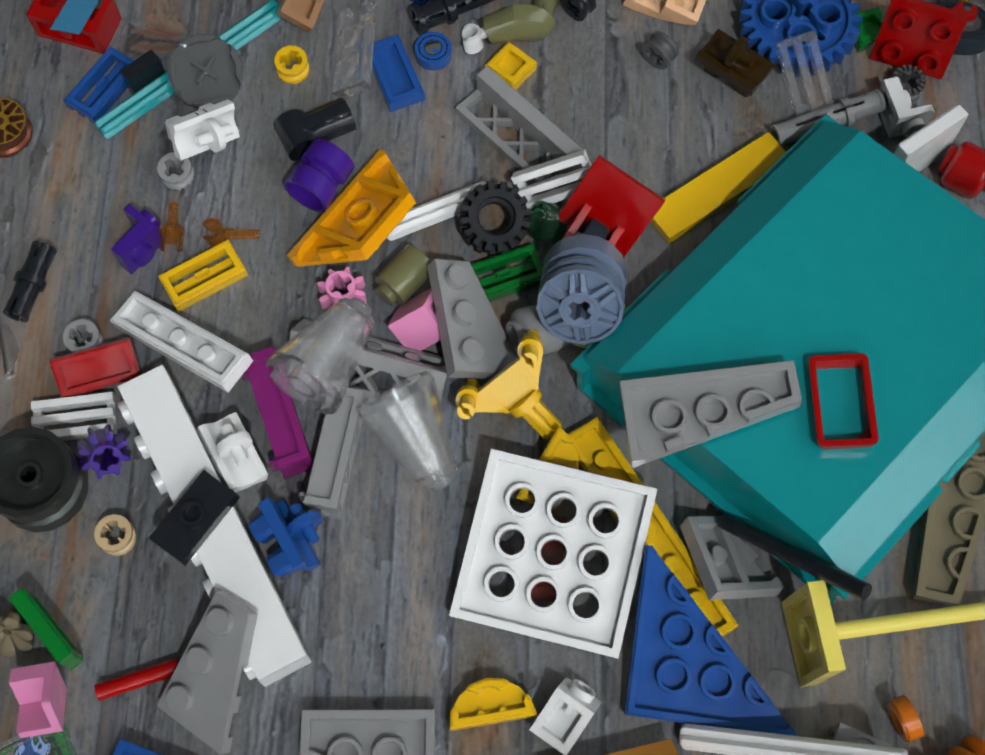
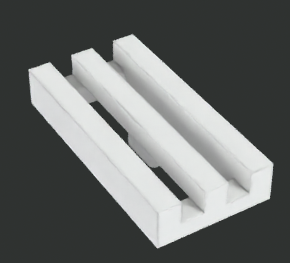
(556, 195)
(73, 403)

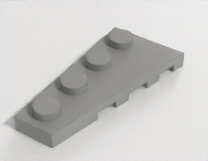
(694, 407)

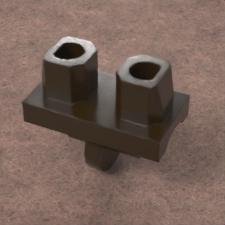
(734, 62)

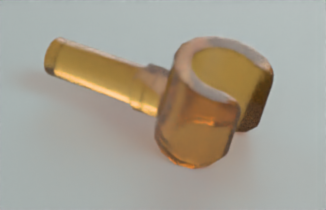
(172, 232)
(223, 234)

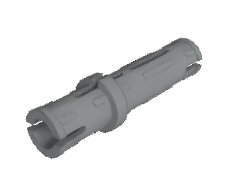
(844, 111)

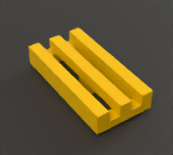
(206, 280)

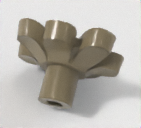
(14, 634)

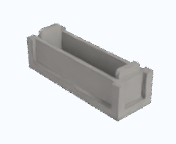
(335, 458)

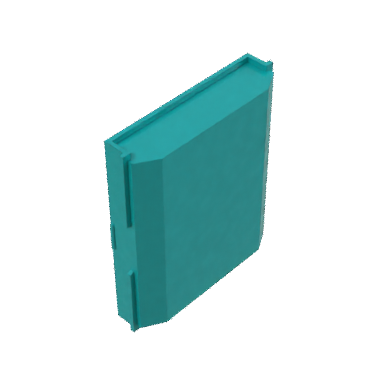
(824, 259)

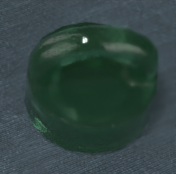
(546, 223)

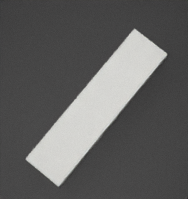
(182, 341)

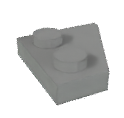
(725, 562)

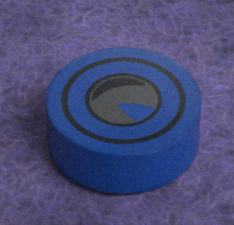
(433, 51)

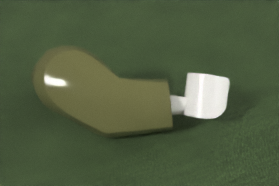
(515, 22)

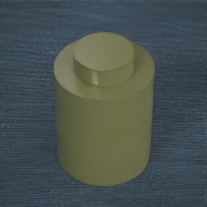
(402, 276)

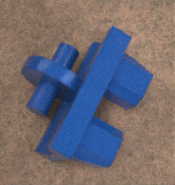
(294, 533)

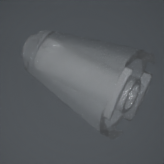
(324, 355)
(413, 429)

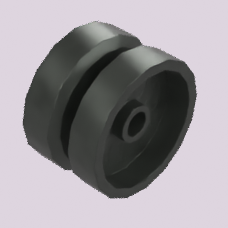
(39, 480)

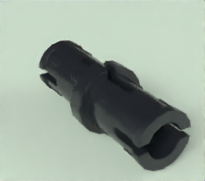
(29, 281)

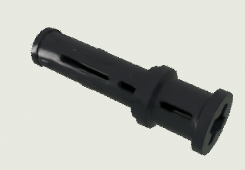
(440, 11)

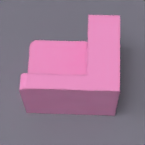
(416, 322)
(40, 699)

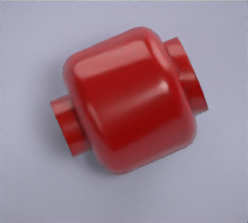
(964, 170)

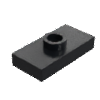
(194, 517)

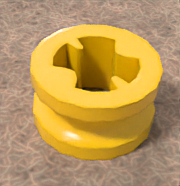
(285, 57)

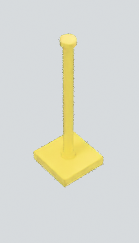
(816, 635)

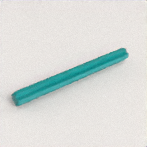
(160, 89)

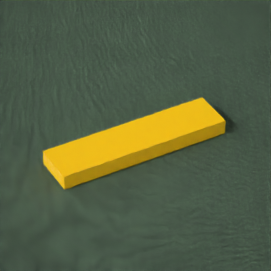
(716, 188)

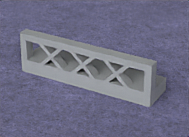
(521, 115)
(393, 359)

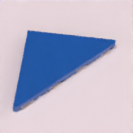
(684, 665)

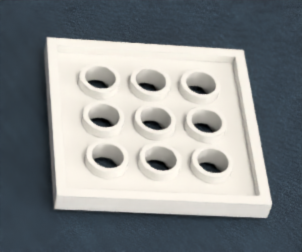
(589, 494)

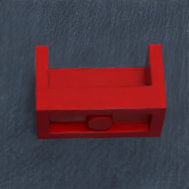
(95, 34)

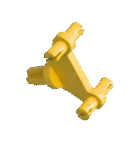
(513, 390)

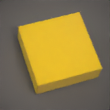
(512, 65)

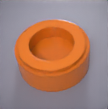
(905, 718)

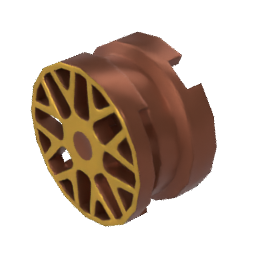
(18, 125)

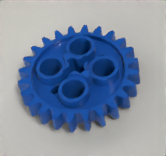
(798, 17)

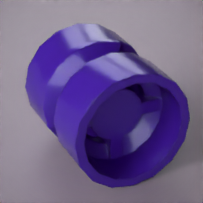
(320, 173)

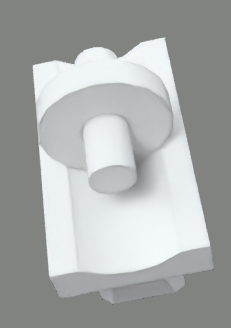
(203, 129)
(232, 453)

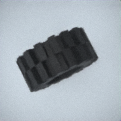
(508, 199)

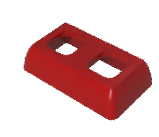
(860, 360)

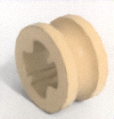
(125, 544)

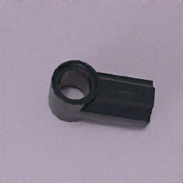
(325, 122)

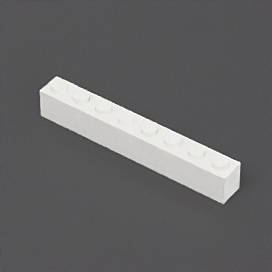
(228, 552)

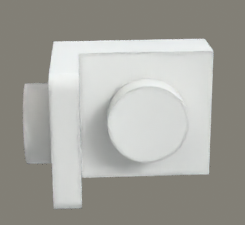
(898, 115)
(566, 714)

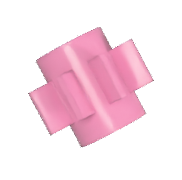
(337, 282)

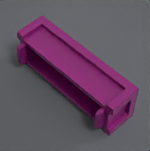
(279, 418)

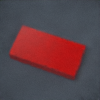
(95, 367)

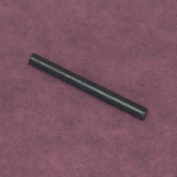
(795, 556)

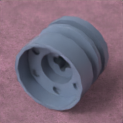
(582, 289)

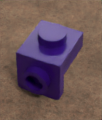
(139, 243)

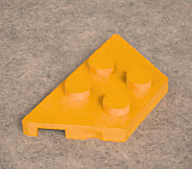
(357, 218)

